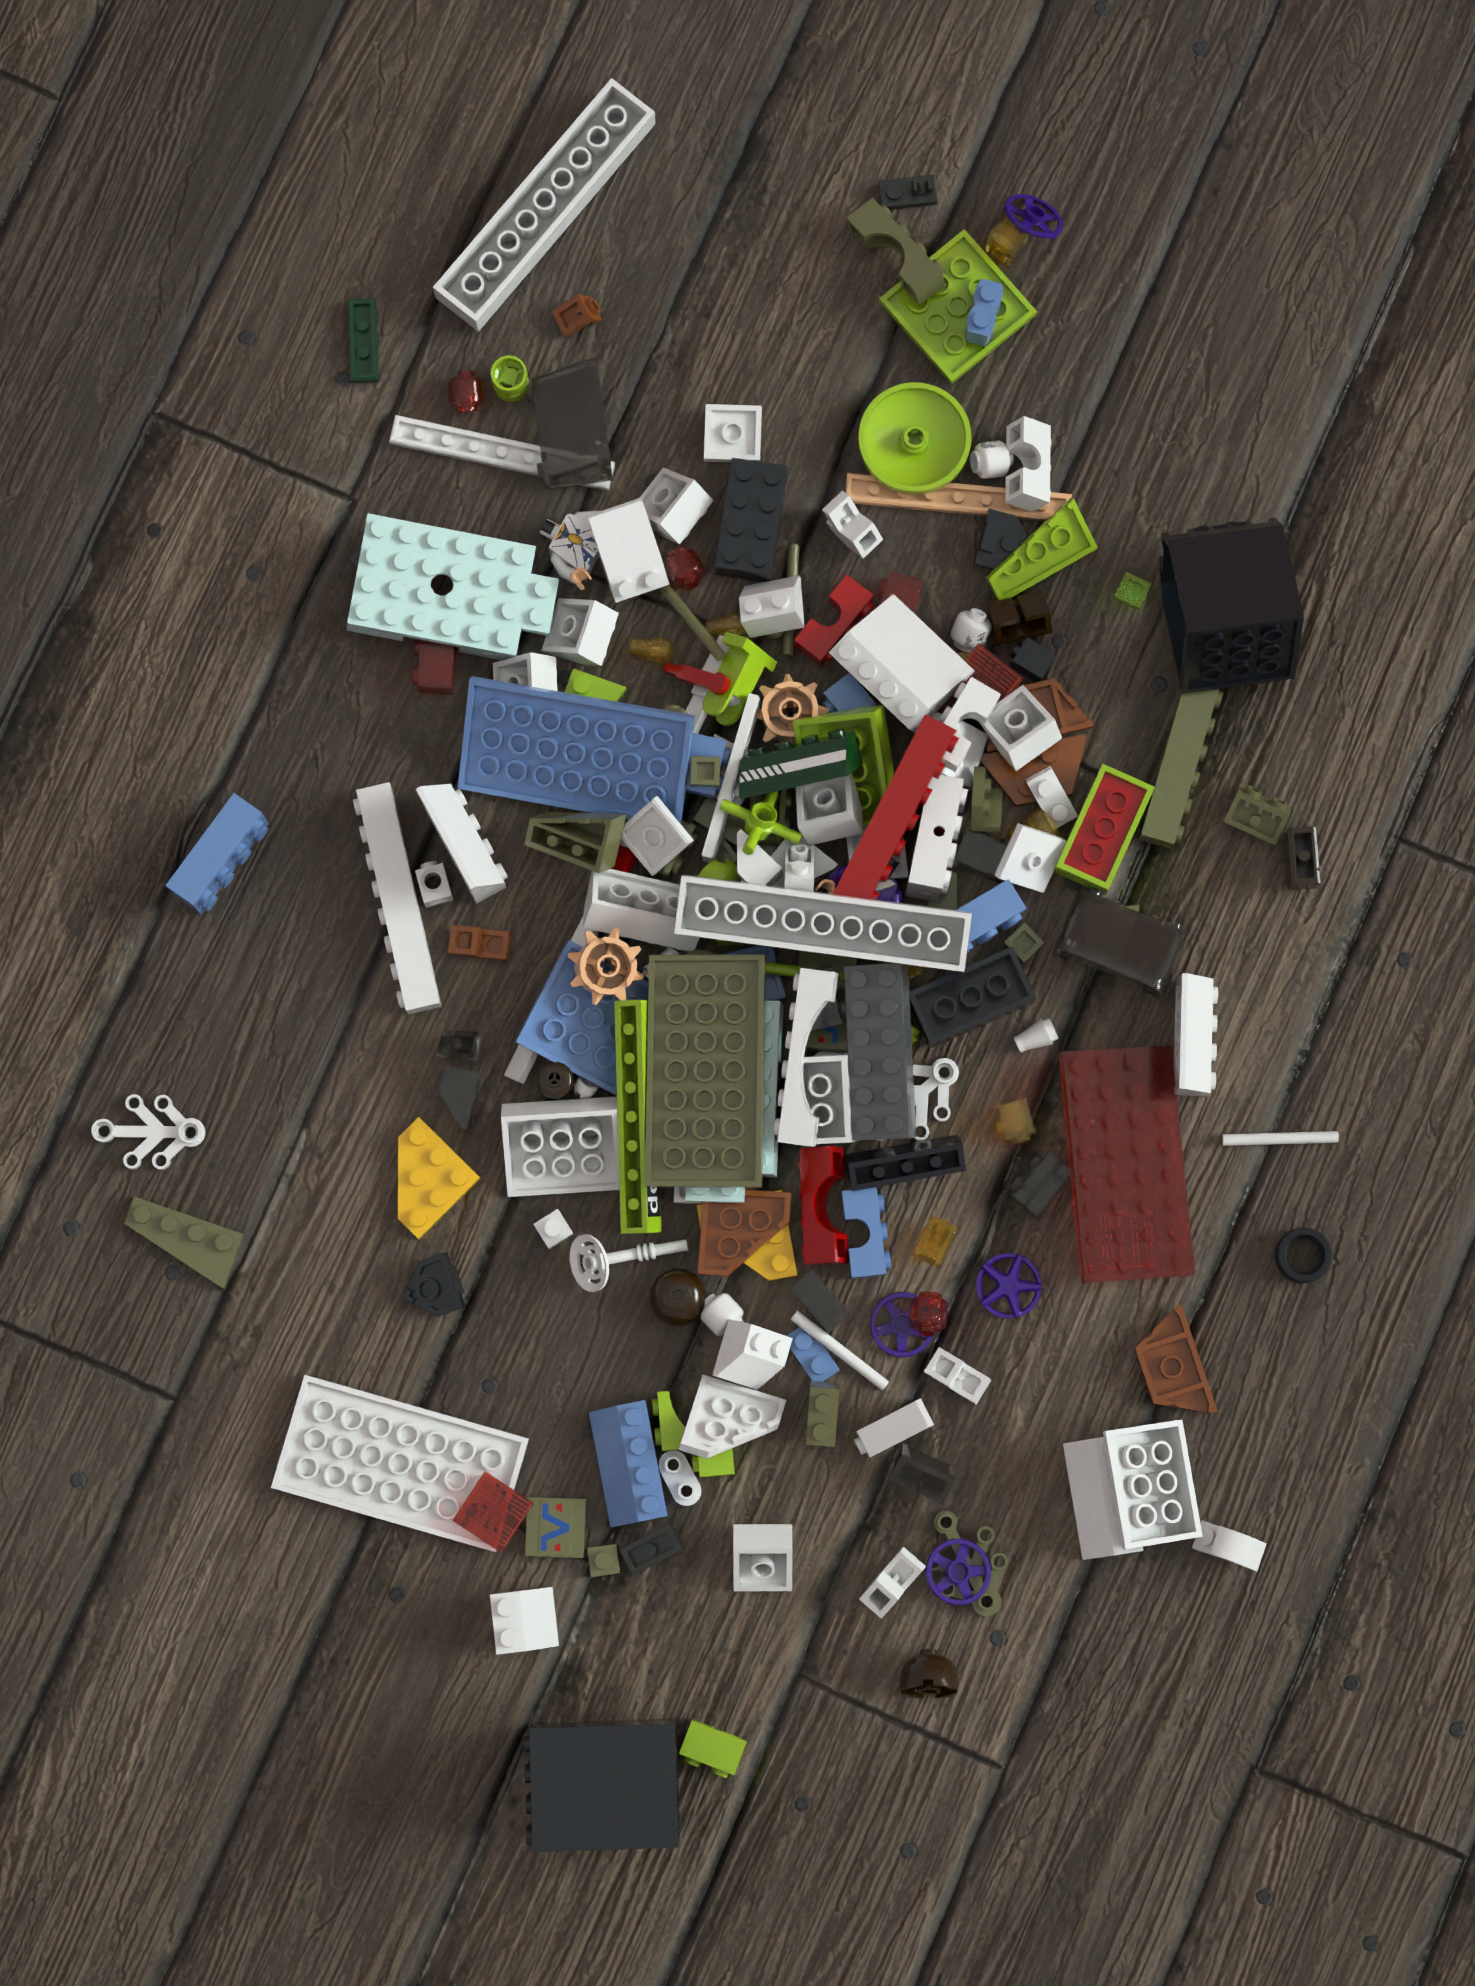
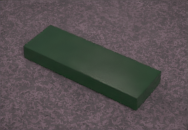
(363, 340)

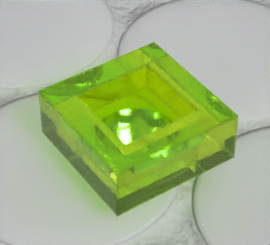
(1132, 591)

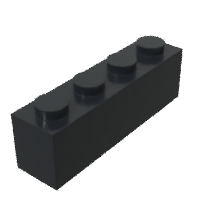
(905, 1162)

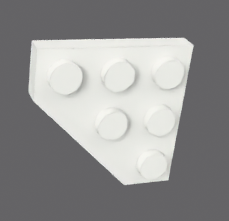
(728, 1416)

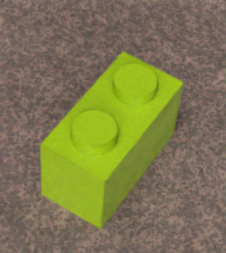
(712, 1748)

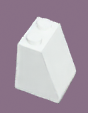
(524, 1620)

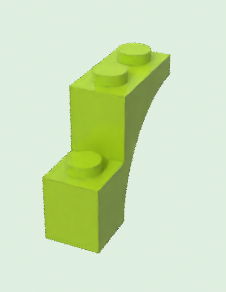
(671, 1435)

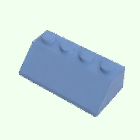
(628, 1463)

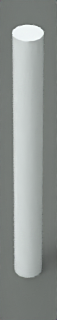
(1280, 1138)
(839, 1350)

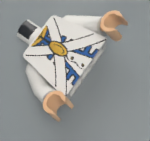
(572, 547)

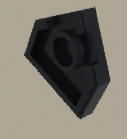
(998, 538)
(436, 1286)

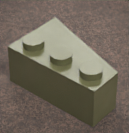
(579, 838)

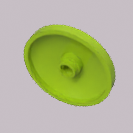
(914, 438)

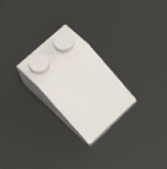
(628, 550)

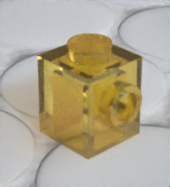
(1014, 1122)

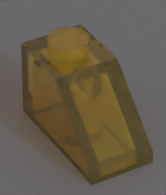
(1005, 242)

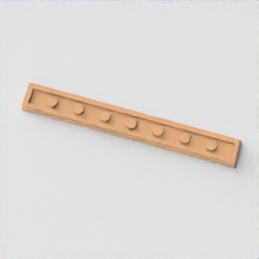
(949, 499)

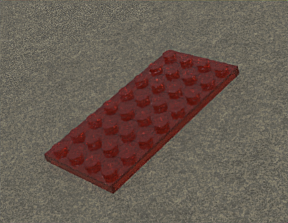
(1126, 1164)

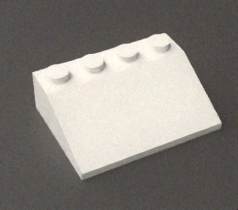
(902, 662)
(462, 841)
(561, 1146)
(1152, 1484)

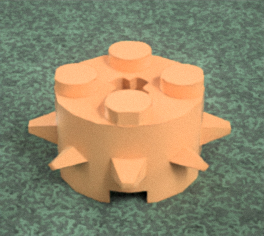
(775, 704)
(618, 956)

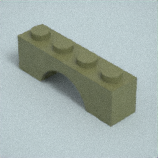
(874, 228)

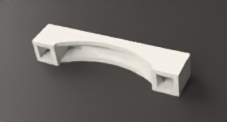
(797, 1122)

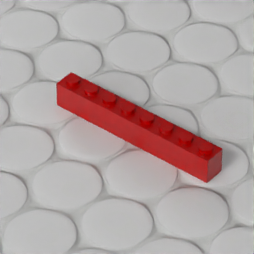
(898, 809)

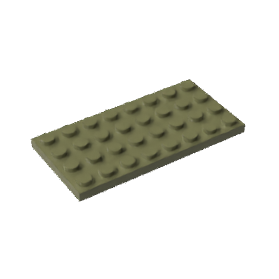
(705, 1071)

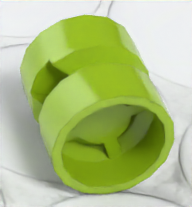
(509, 378)

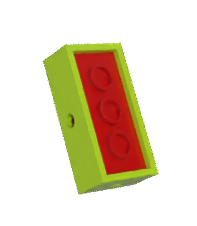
(1104, 829)

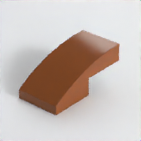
(480, 943)

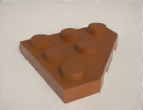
(739, 1230)

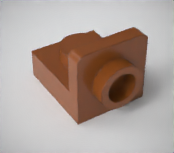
(576, 314)

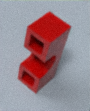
(852, 603)

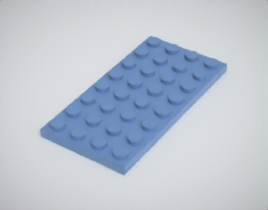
(573, 749)

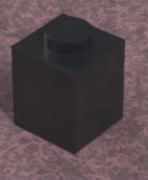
(1032, 660)

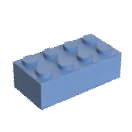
(218, 854)

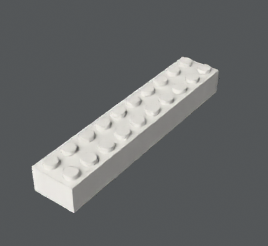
(544, 205)
(823, 923)

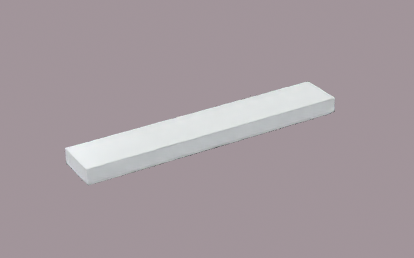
(731, 777)

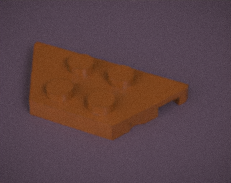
(1059, 705)
(1062, 757)
(1173, 1366)

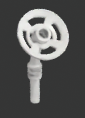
(600, 1259)

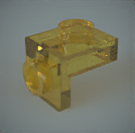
(935, 1241)

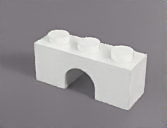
(1031, 443)
(973, 702)

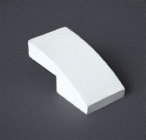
(957, 1375)

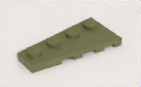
(193, 1241)

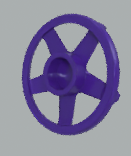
(1033, 216)
(1009, 1285)
(899, 1326)
(958, 1572)

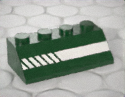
(799, 763)

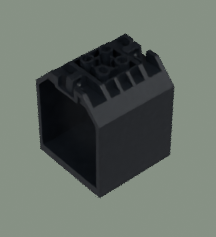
(1231, 605)

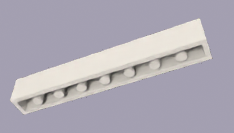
(398, 898)

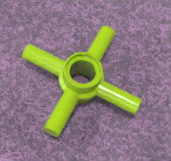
(760, 822)

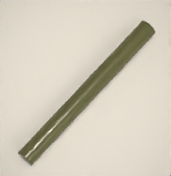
(792, 570)
(693, 622)

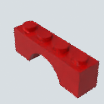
(819, 1172)

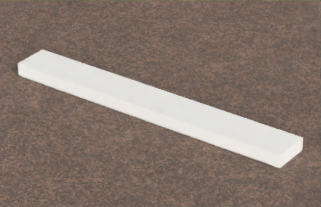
(471, 446)

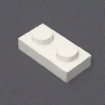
(1051, 796)

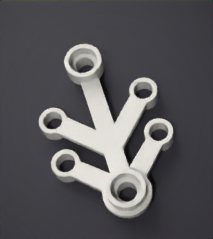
(921, 1091)
(154, 1132)

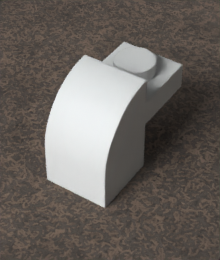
(851, 526)
(1230, 1545)
(892, 1582)

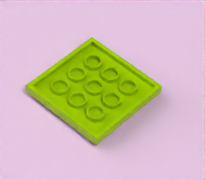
(941, 320)

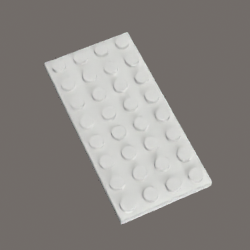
(391, 1458)

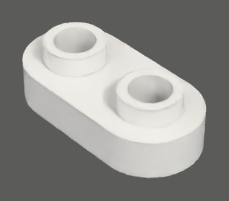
(677, 1479)

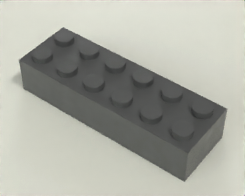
(880, 1051)

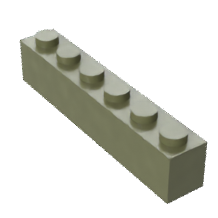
(1178, 766)

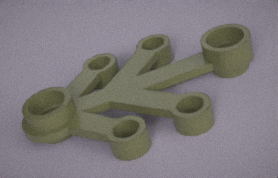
(976, 1582)

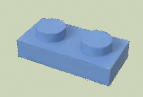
(812, 1356)

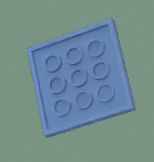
(571, 1028)

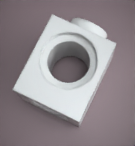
(434, 896)

